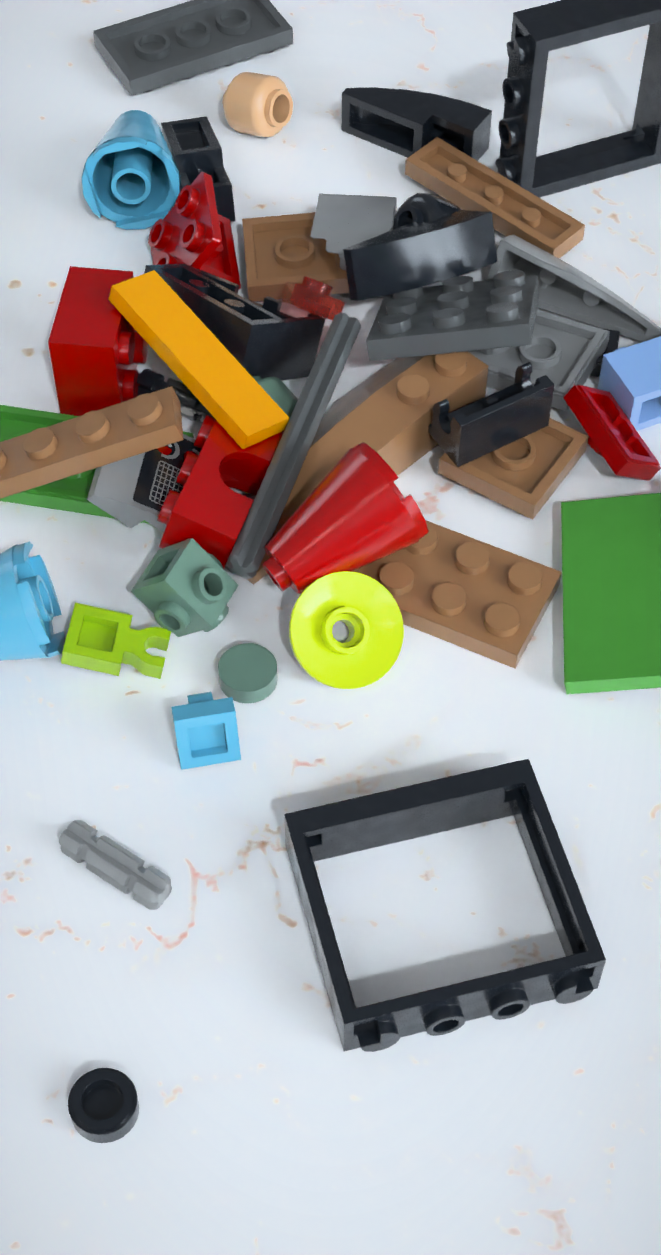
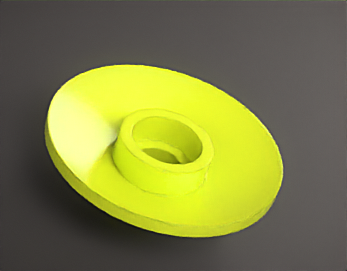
(372, 623)

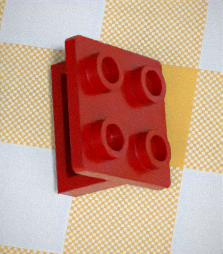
(196, 233)

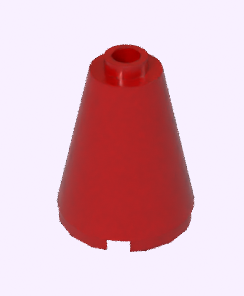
(344, 523)

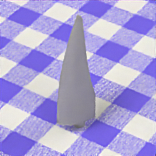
(571, 291)

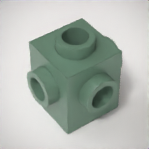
(185, 588)

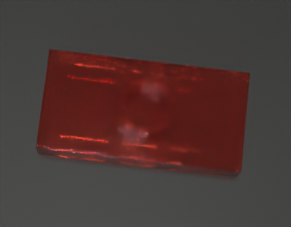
(312, 297)

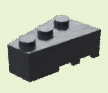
(254, 333)

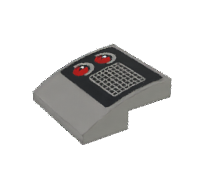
(139, 484)

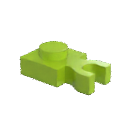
(103, 641)

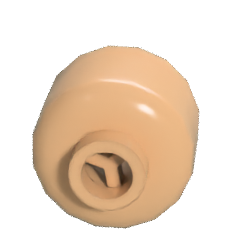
(257, 104)

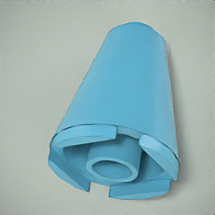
(131, 173)
(27, 607)

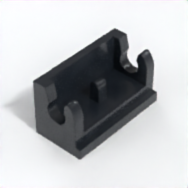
(493, 419)

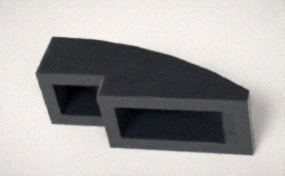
(411, 119)
(198, 151)
(420, 254)

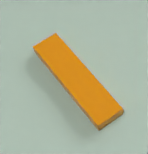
(198, 359)

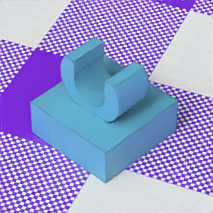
(206, 731)

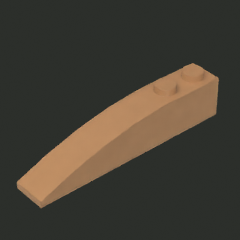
(390, 416)

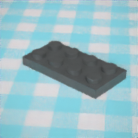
(190, 40)

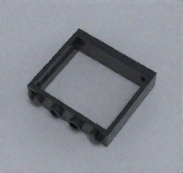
(558, 26)
(428, 810)

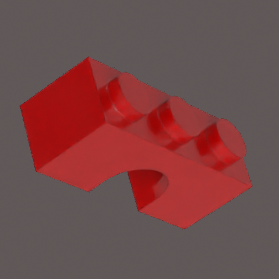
(206, 504)

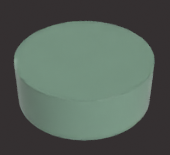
(247, 673)

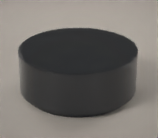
(103, 1105)

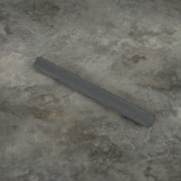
(293, 447)

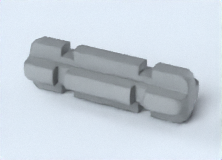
(115, 864)

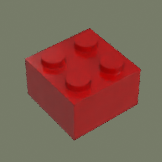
(93, 344)

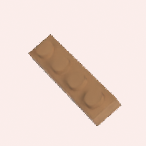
(479, 188)
(90, 441)

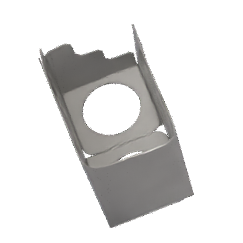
(351, 220)

